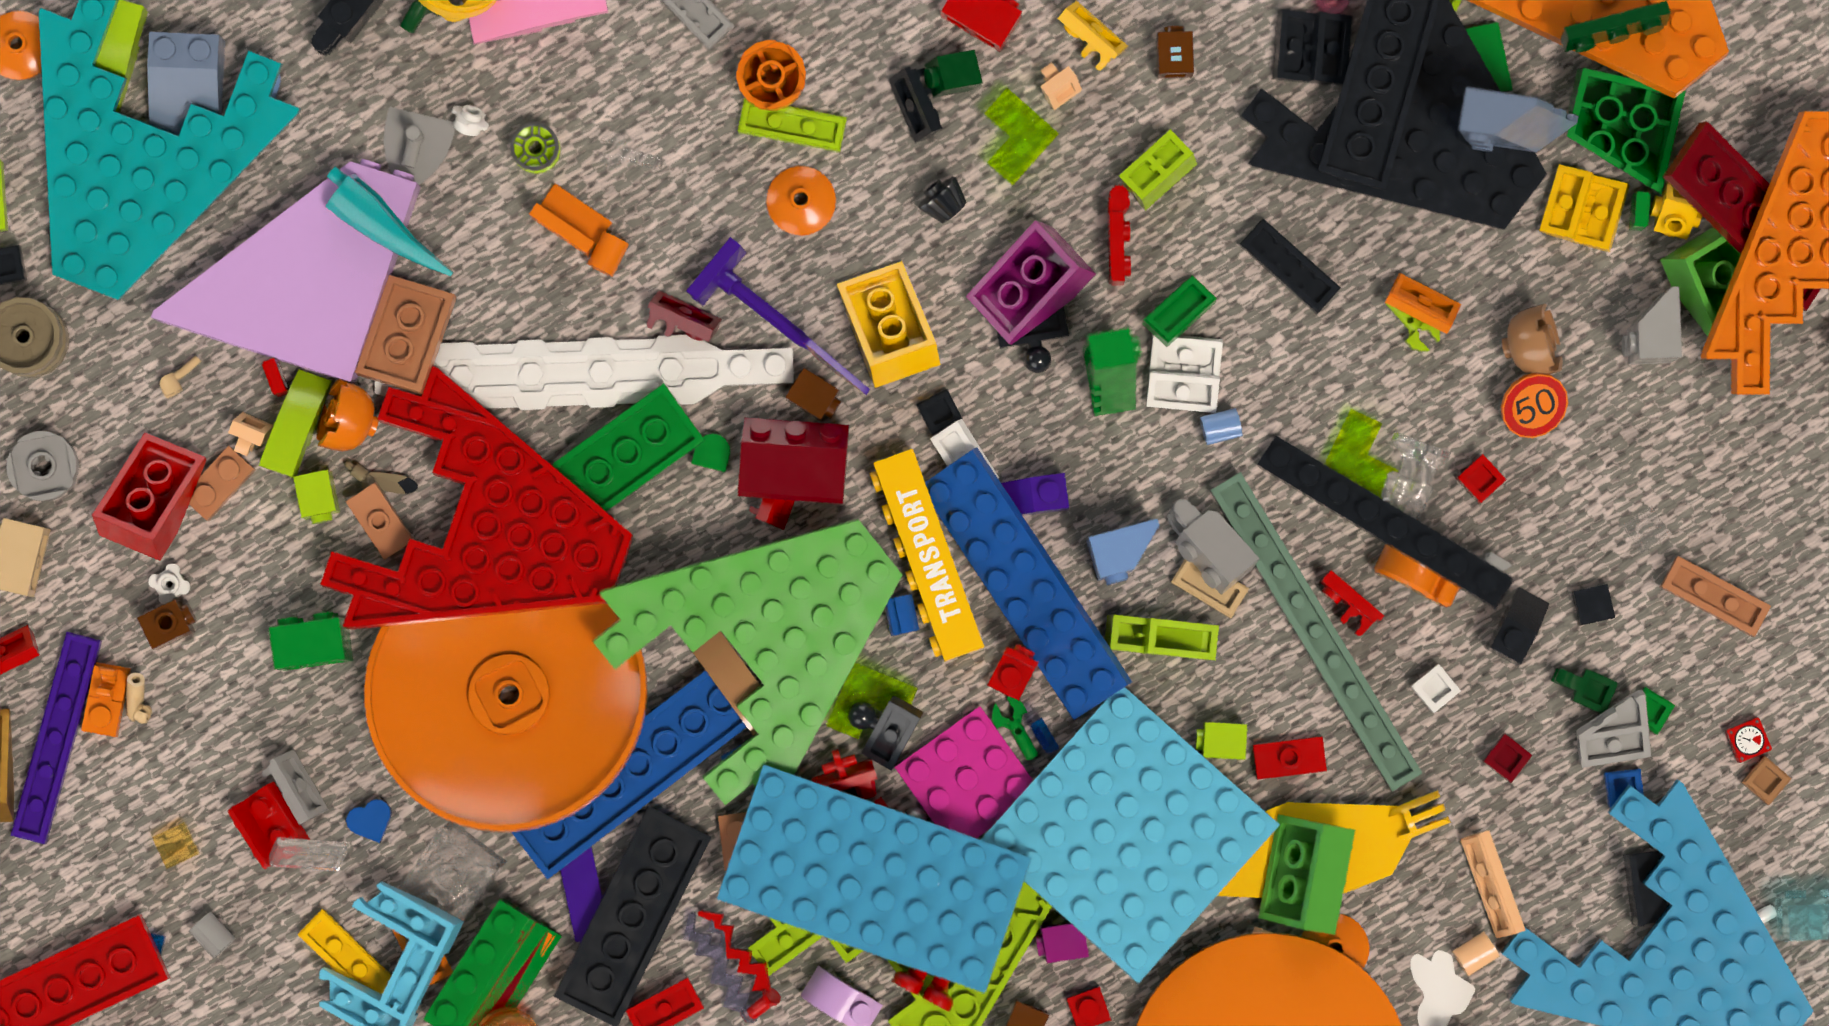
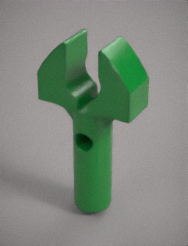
(1016, 727)

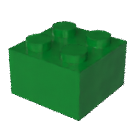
(310, 643)

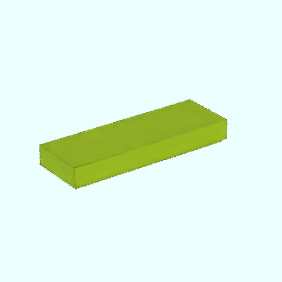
(794, 126)

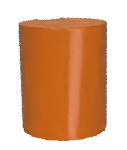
(607, 254)

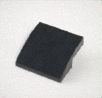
(1311, 47)

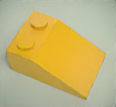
(889, 324)

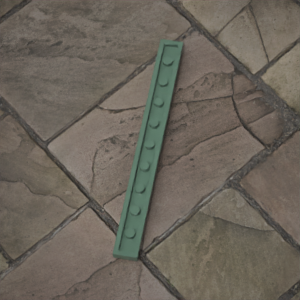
(1317, 633)

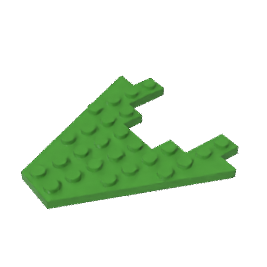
(791, 613)

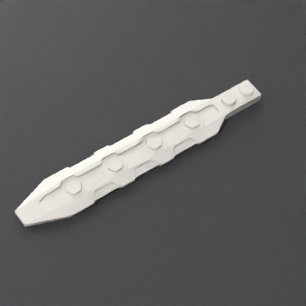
(603, 371)

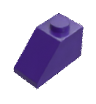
(1039, 494)

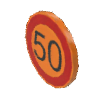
(1534, 405)

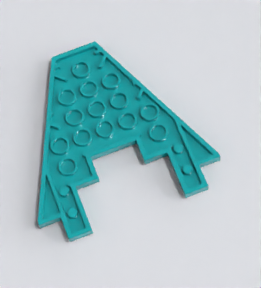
(121, 184)

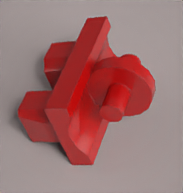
(847, 773)

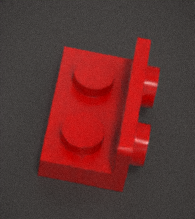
(263, 819)

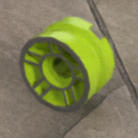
(525, 137)

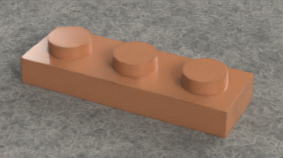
(1715, 596)

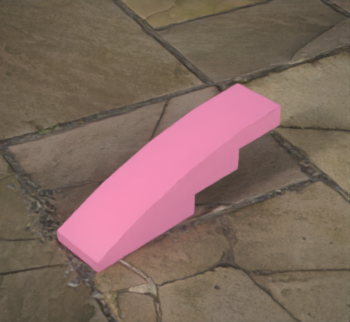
(524, 17)

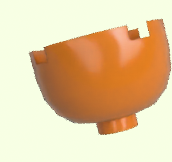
(771, 75)
(347, 418)

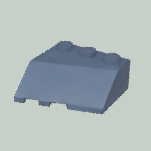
(1511, 121)

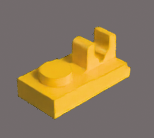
(1088, 28)

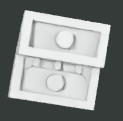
(1185, 374)

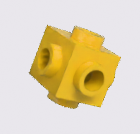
(1674, 214)

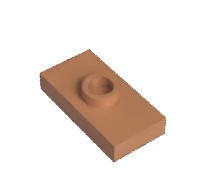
(379, 520)

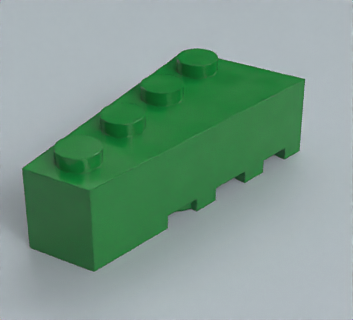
(1112, 370)

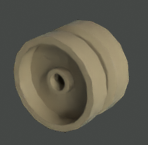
(46, 343)

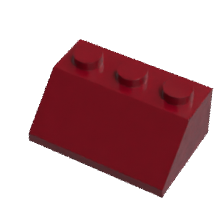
(793, 460)

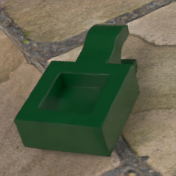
(1589, 689)

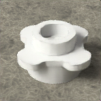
(469, 120)
(172, 574)

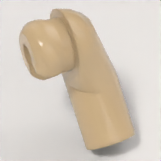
(135, 698)

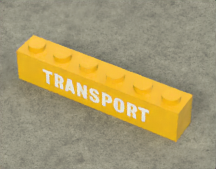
(927, 554)

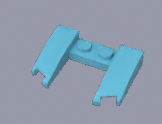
(430, 937)

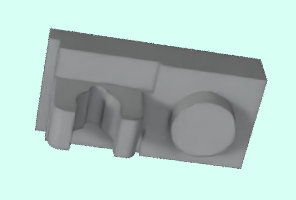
(296, 786)

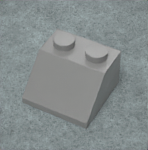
(1656, 333)

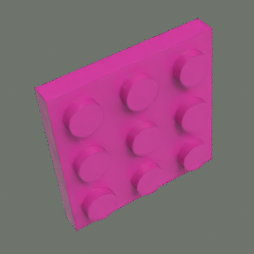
(966, 776)

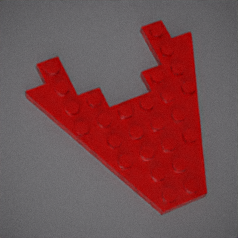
(516, 536)

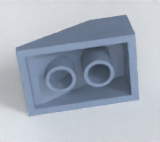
(181, 73)

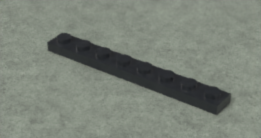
(1386, 522)

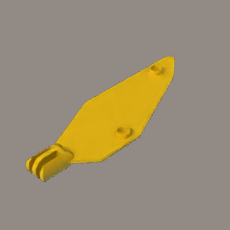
(1377, 842)

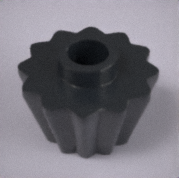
(943, 199)

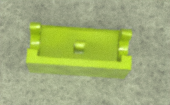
(1158, 169)

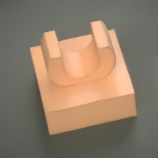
(1059, 86)
(250, 432)

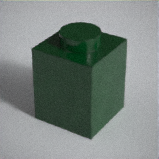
(952, 73)

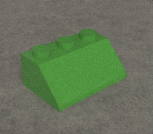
(1306, 874)

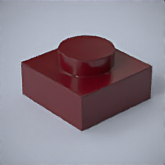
(1507, 758)

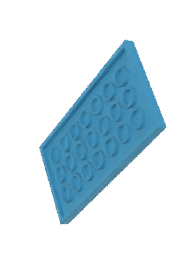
(874, 878)

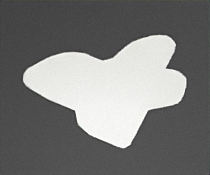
(1442, 989)

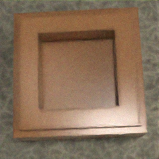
(1766, 780)

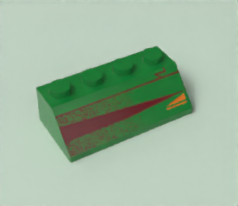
(494, 967)

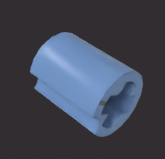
(1221, 426)

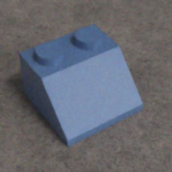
(1120, 550)

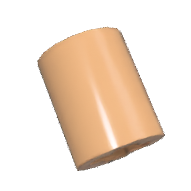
(1475, 953)

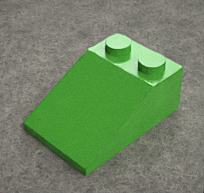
(1703, 274)

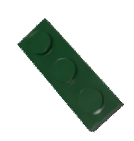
(1615, 27)

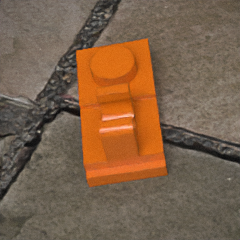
(105, 699)

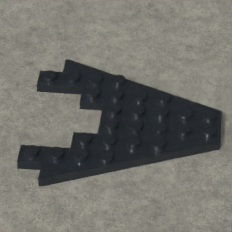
(1433, 161)

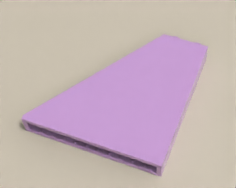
(300, 283)

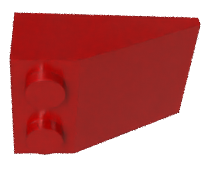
(149, 496)

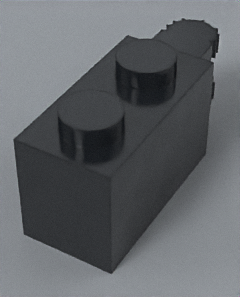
(342, 21)

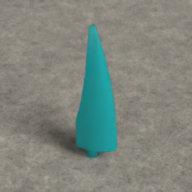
(371, 216)

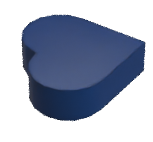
(370, 821)

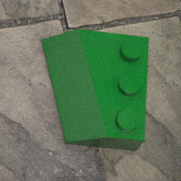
(1625, 123)

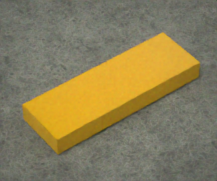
(344, 952)

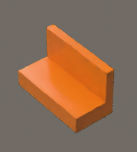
(570, 219)

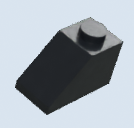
(1518, 627)

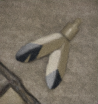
(387, 481)

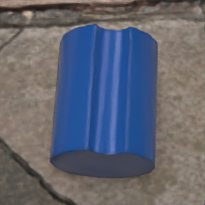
(901, 615)

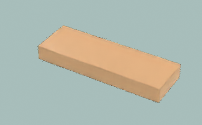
(1492, 884)

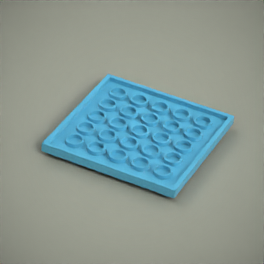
(1131, 833)

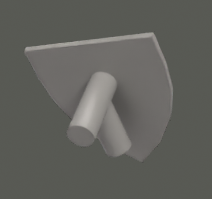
(416, 142)

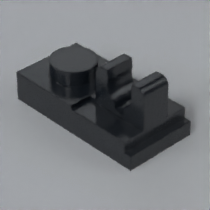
(915, 103)

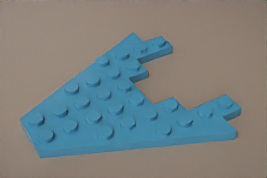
(1697, 964)

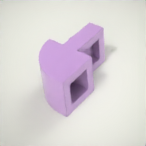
(840, 999)

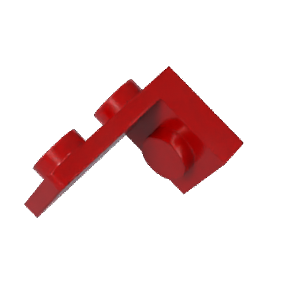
(1013, 671)

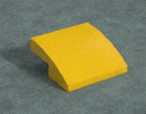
(1584, 208)

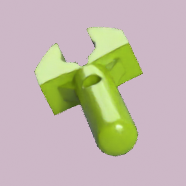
(1413, 335)

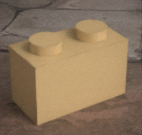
(21, 556)

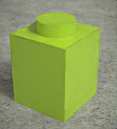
(317, 496)
(1222, 740)

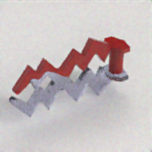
(722, 953)

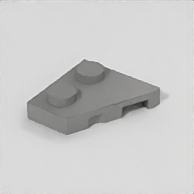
(1616, 734)

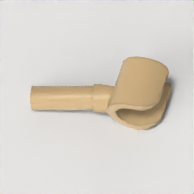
(169, 383)

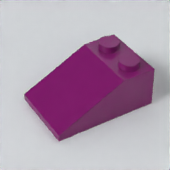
(1030, 282)

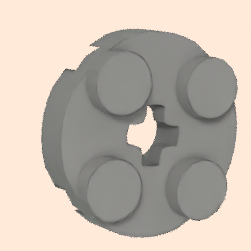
(27, 453)

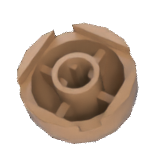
(1533, 341)

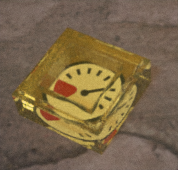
(176, 845)

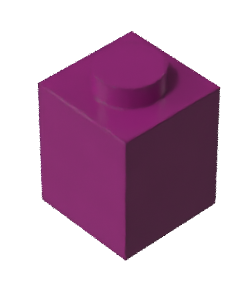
(1061, 943)

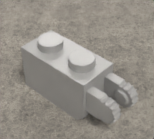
(1211, 545)

